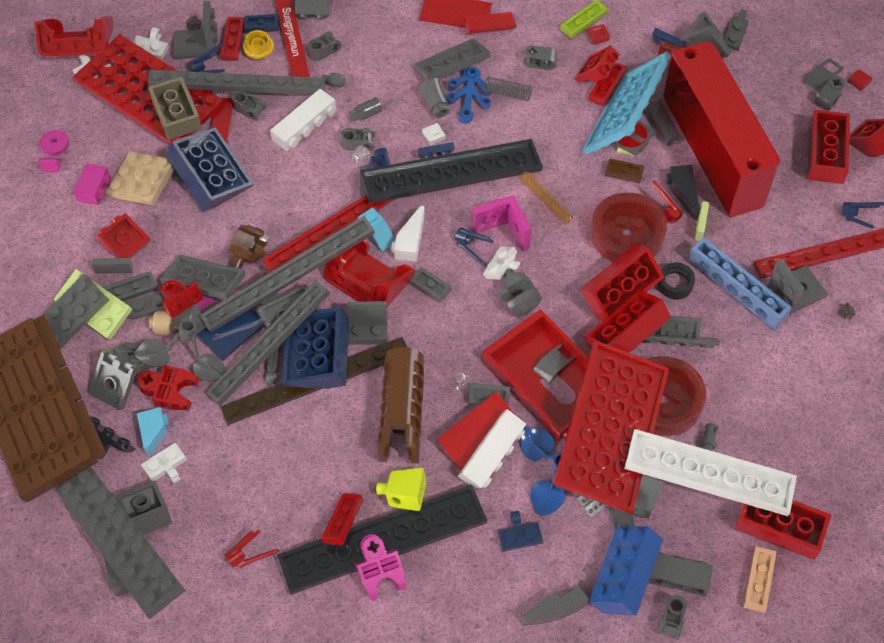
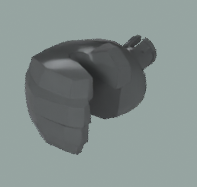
(519, 293)

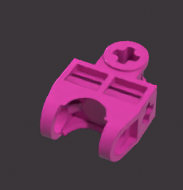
(379, 565)

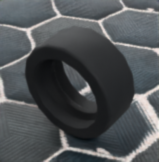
(677, 293)

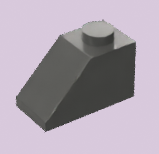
(647, 496)

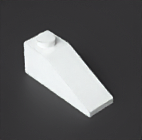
(409, 237)

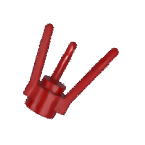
(672, 212)
(236, 555)

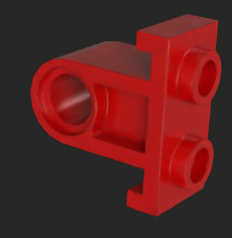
(179, 297)

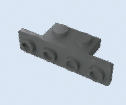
(683, 330)

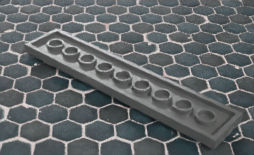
(120, 542)

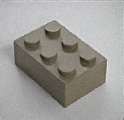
(175, 108)

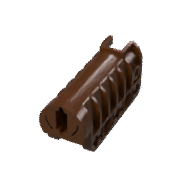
(402, 401)

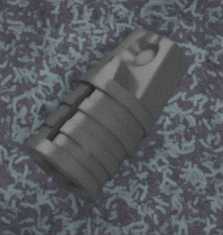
(366, 109)

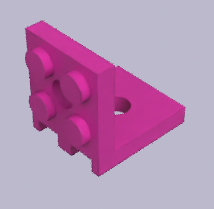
(499, 213)

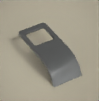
(820, 75)
(552, 364)

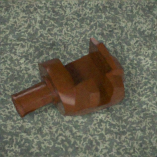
(247, 245)

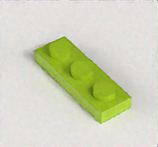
(584, 19)

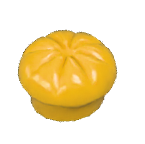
(258, 45)

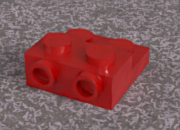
(598, 65)
(123, 237)

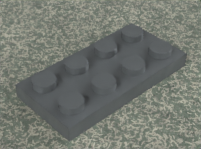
(452, 60)
(212, 278)
(75, 309)

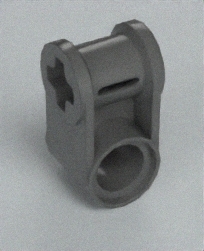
(322, 46)
(542, 57)
(831, 92)
(248, 104)
(353, 137)
(671, 620)

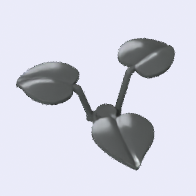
(155, 354)

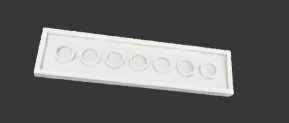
(711, 472)

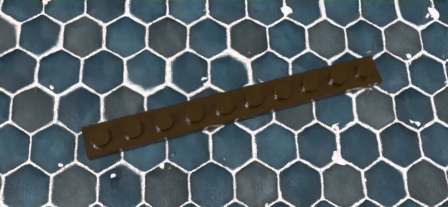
(280, 394)

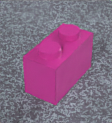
(92, 184)

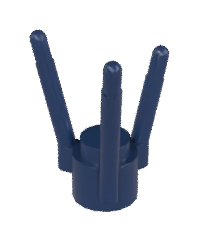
(198, 65)
(380, 158)
(851, 209)
(465, 237)

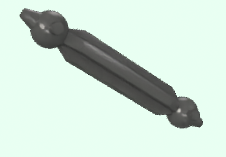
(272, 362)

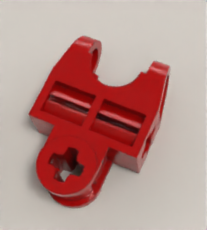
(165, 387)

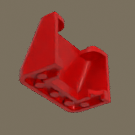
(55, 42)
(365, 276)

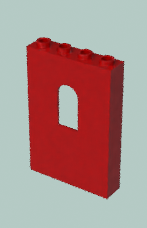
(517, 354)

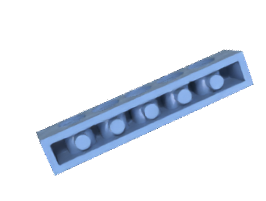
(739, 283)

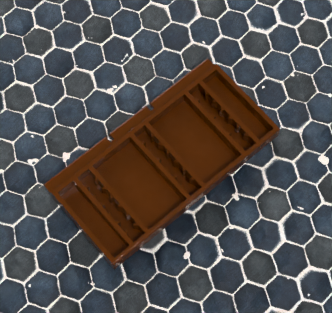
(42, 426)

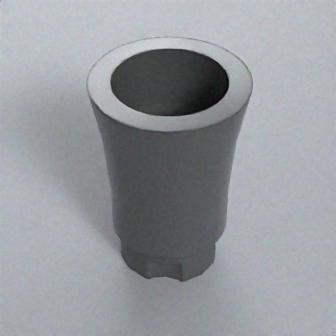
(434, 97)

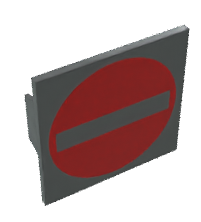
(637, 140)

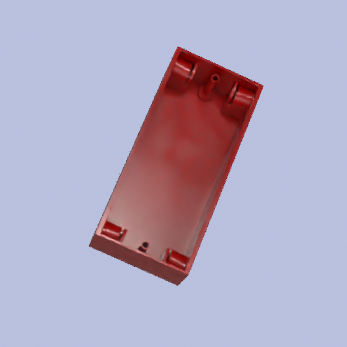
(720, 128)

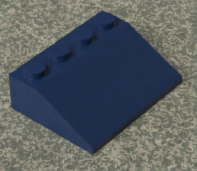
(208, 168)
(318, 351)

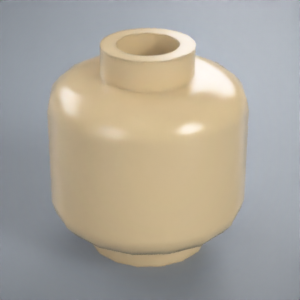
(162, 323)

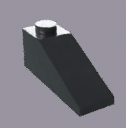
(684, 188)

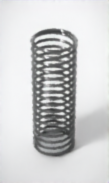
(508, 88)
(665, 120)

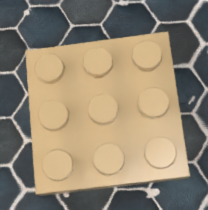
(140, 178)

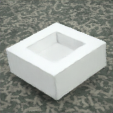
(433, 134)

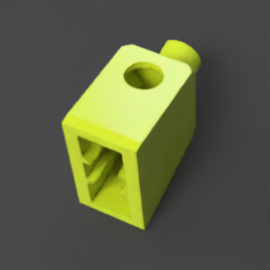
(404, 488)

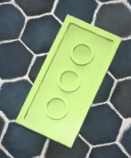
(109, 317)

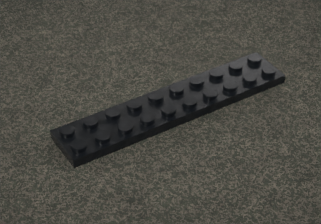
(450, 170)
(401, 530)

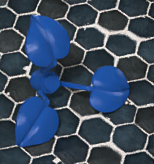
(544, 496)

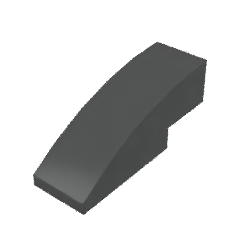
(556, 608)

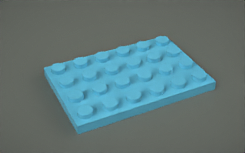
(627, 104)

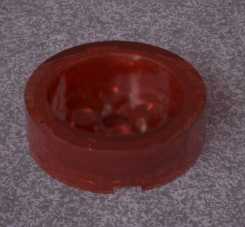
(627, 212)
(685, 395)

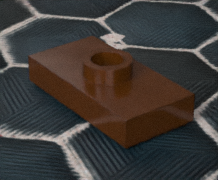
(624, 170)

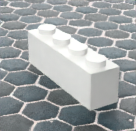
(303, 120)
(492, 450)

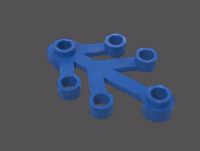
(470, 76)

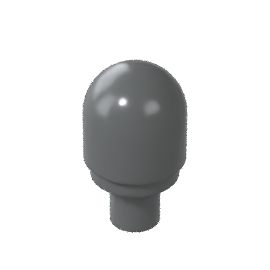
(335, 79)

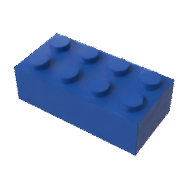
(626, 570)

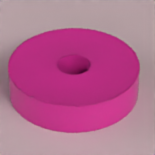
(57, 148)

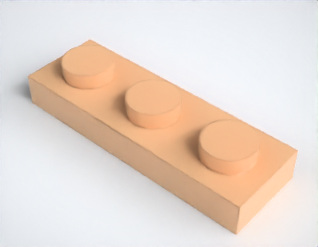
(760, 579)

